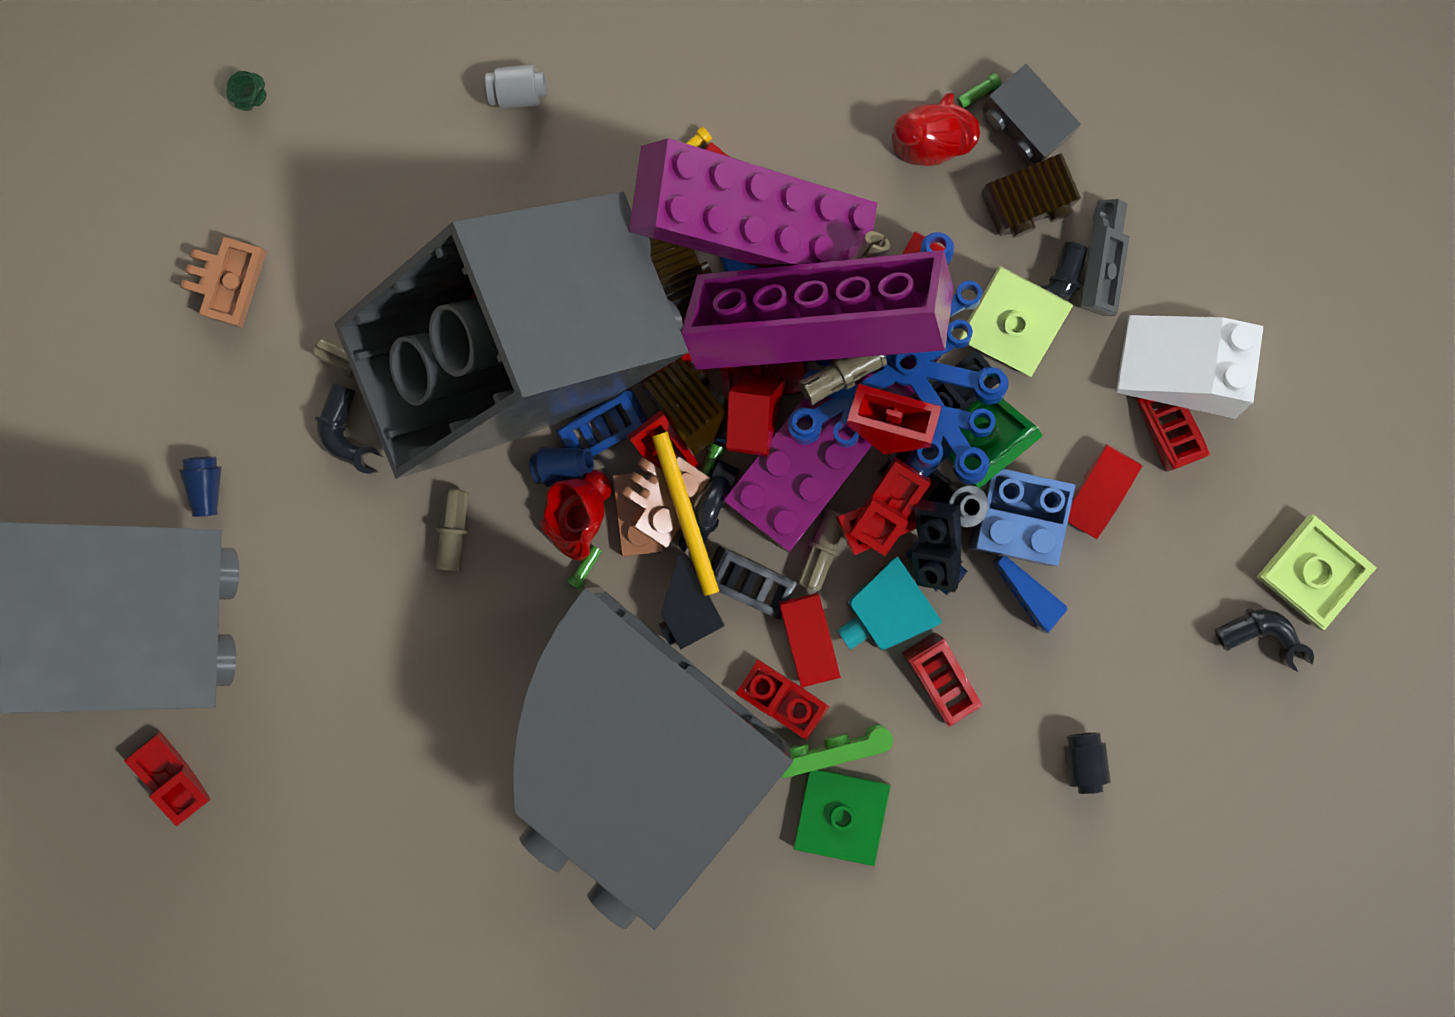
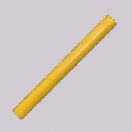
(685, 514)

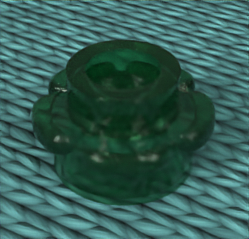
(236, 86)

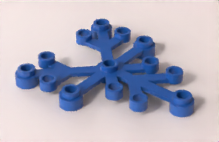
(949, 419)

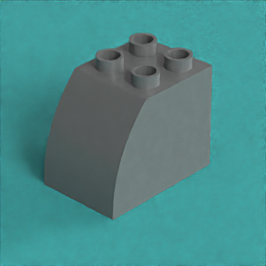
(555, 329)
(113, 617)
(633, 761)

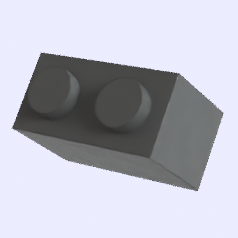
(1030, 115)

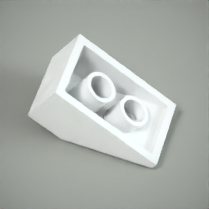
(1191, 362)

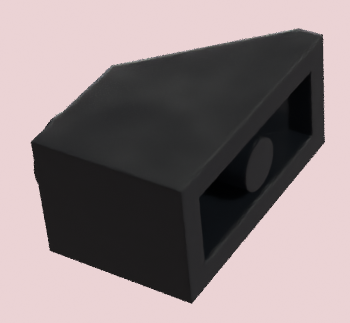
(685, 609)

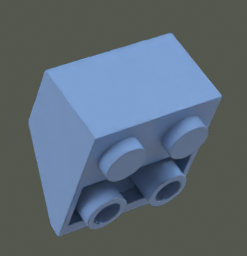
(1024, 518)

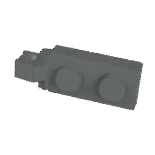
(1106, 259)

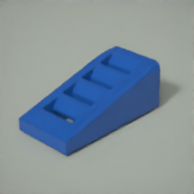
(632, 408)
(1036, 600)

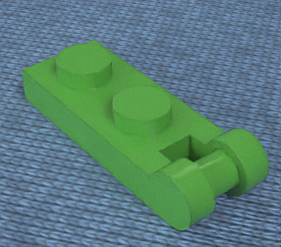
(839, 750)

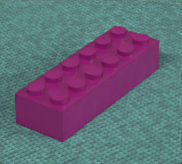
(743, 209)
(820, 311)
(796, 481)

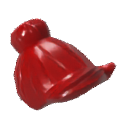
(935, 133)
(575, 513)

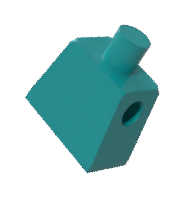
(888, 609)

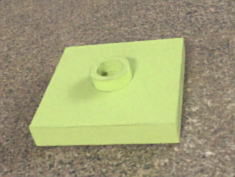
(1016, 321)
(1316, 572)

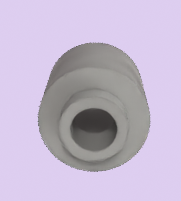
(515, 86)

